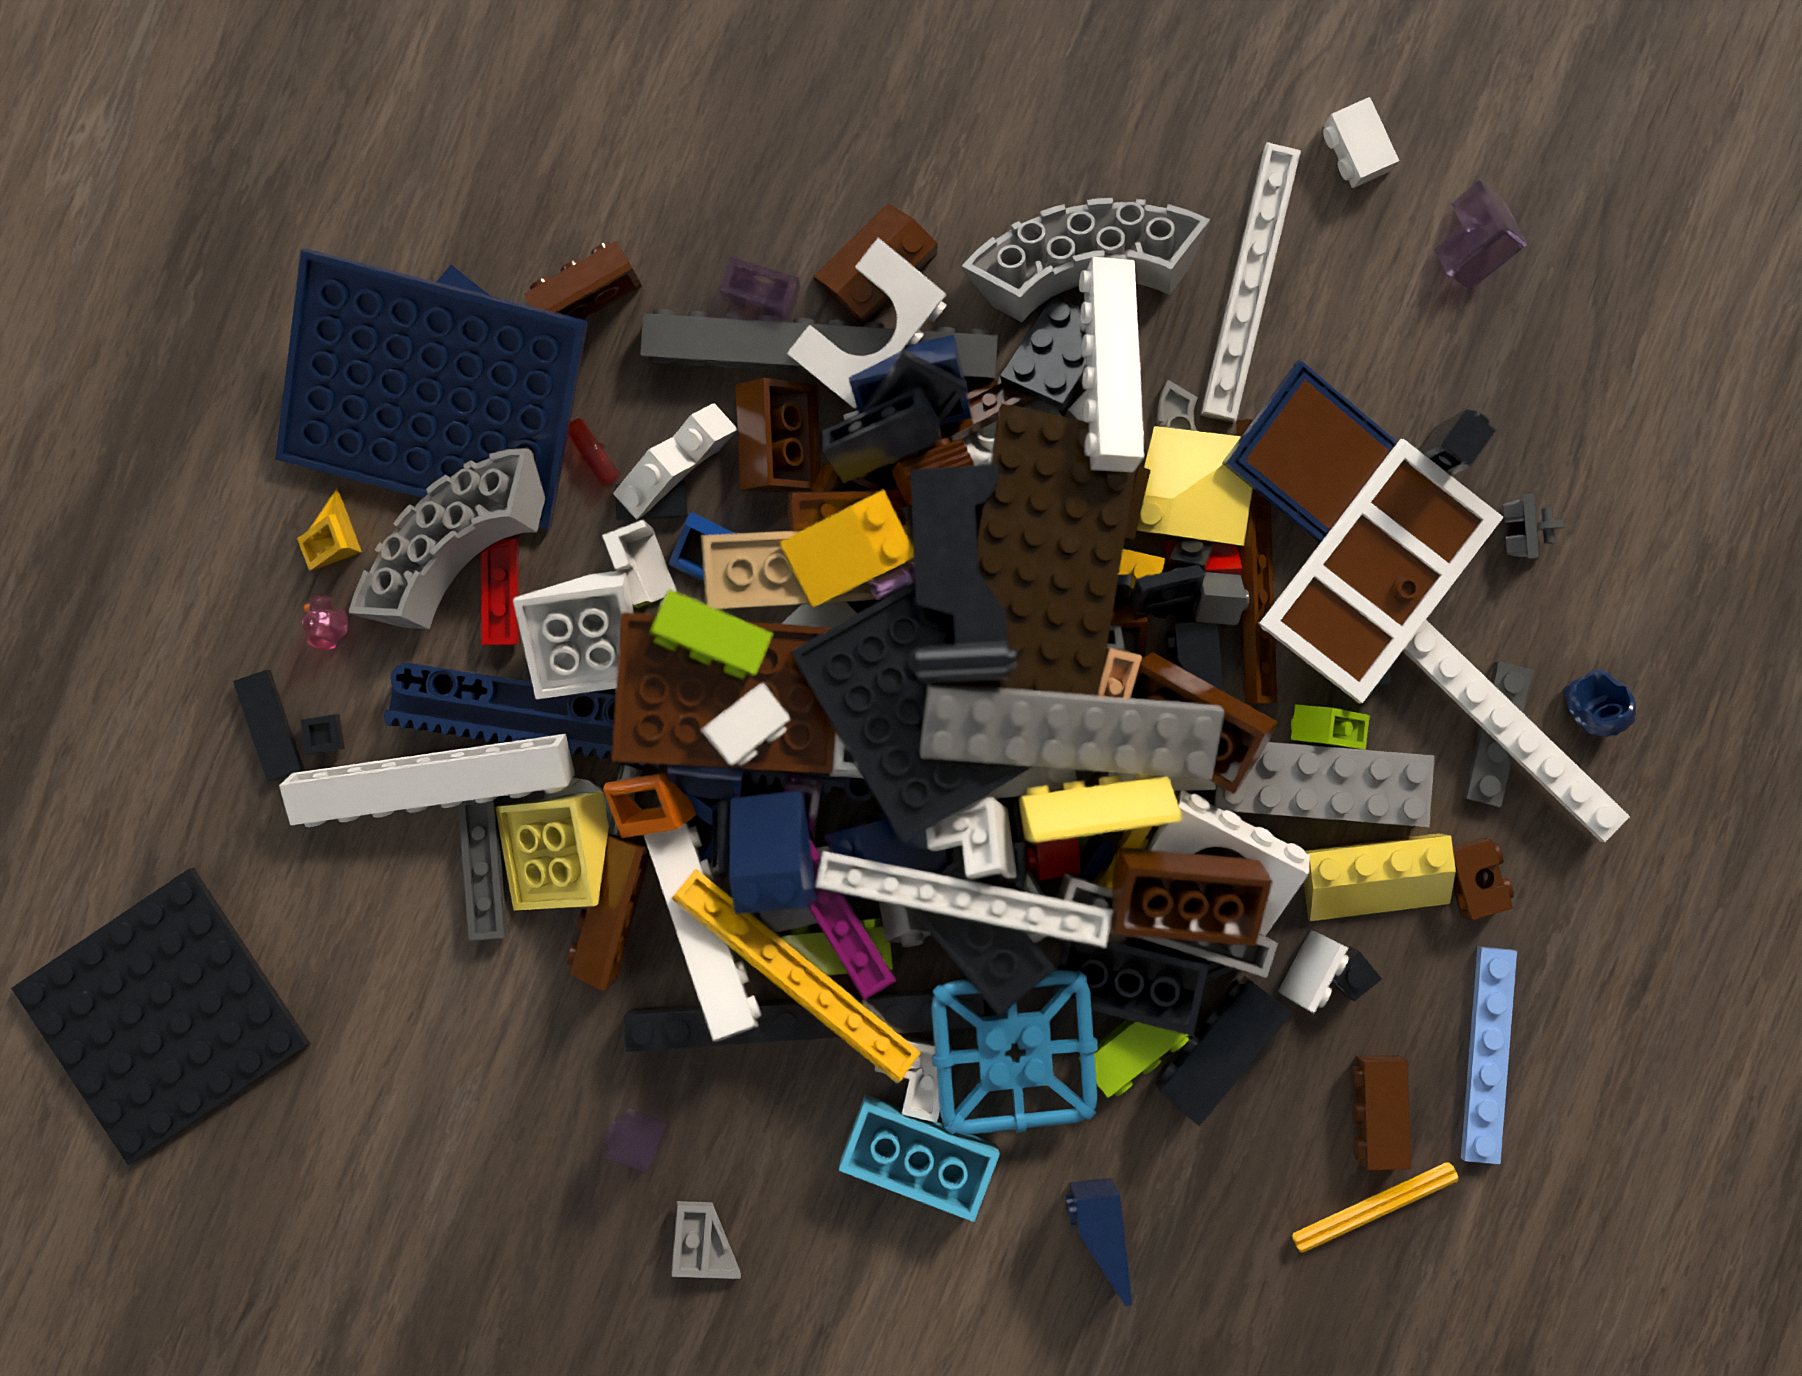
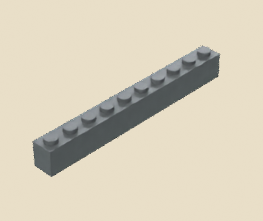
(766, 341)

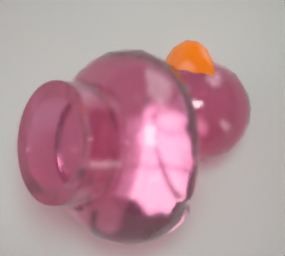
(323, 623)

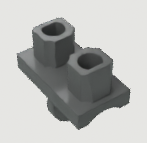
(1525, 511)

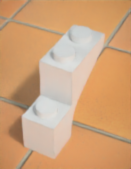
(673, 459)

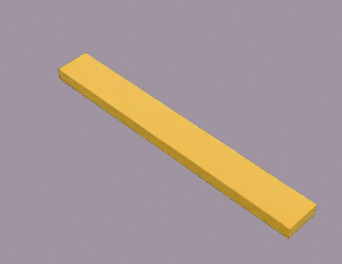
(796, 976)

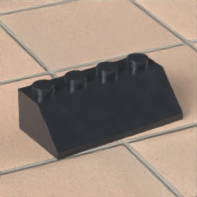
(1140, 981)
(1221, 1049)

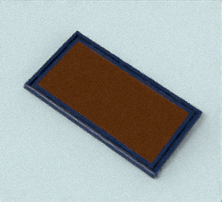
(1309, 451)

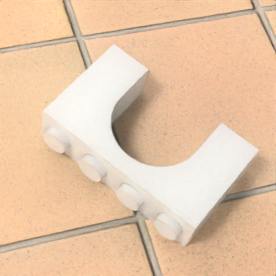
(914, 302)
(1211, 827)

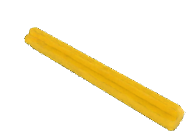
(1375, 1207)

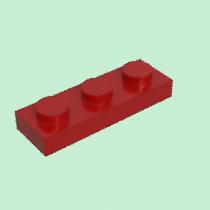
(498, 591)

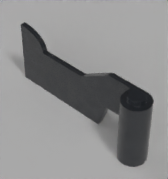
(950, 578)

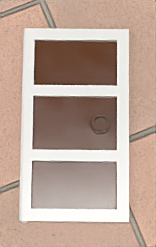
(1380, 571)

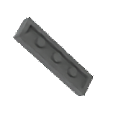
(1490, 760)
(482, 870)

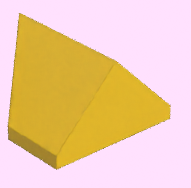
(330, 536)

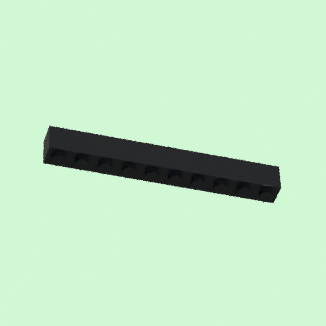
(784, 1021)

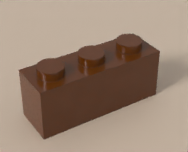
(1382, 1112)

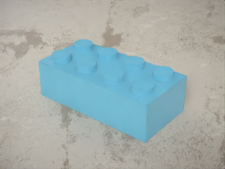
(919, 1158)

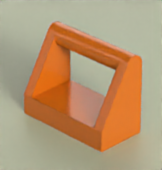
(634, 821)

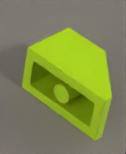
(1330, 726)

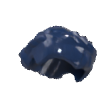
(1600, 703)

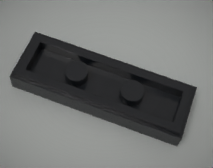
(268, 725)

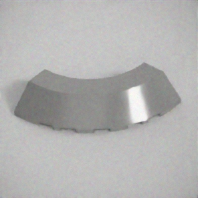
(1052, 250)
(445, 533)

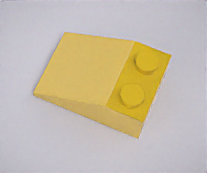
(847, 549)

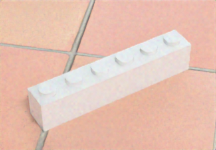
(1112, 365)
(709, 959)

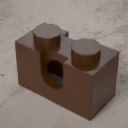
(1486, 899)

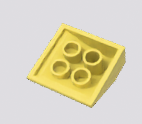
(1191, 488)
(554, 850)

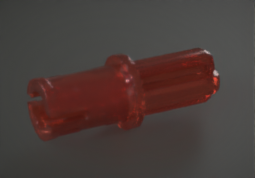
(592, 452)

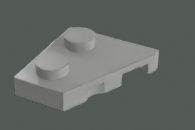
(701, 1244)

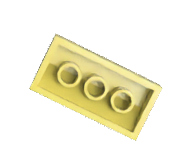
(1097, 808)
(1379, 876)

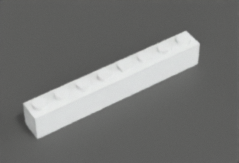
(428, 780)

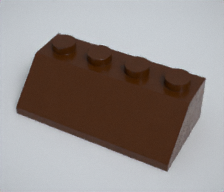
(1243, 728)
(1189, 896)
(608, 924)

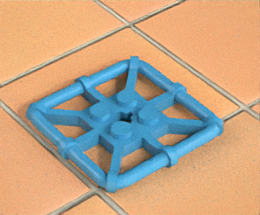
(1032, 1067)

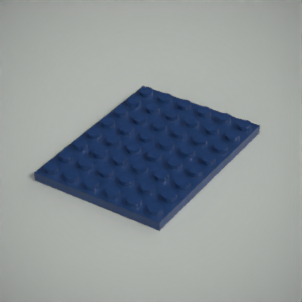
(421, 376)

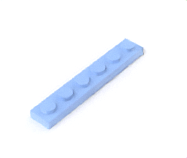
(1488, 1055)

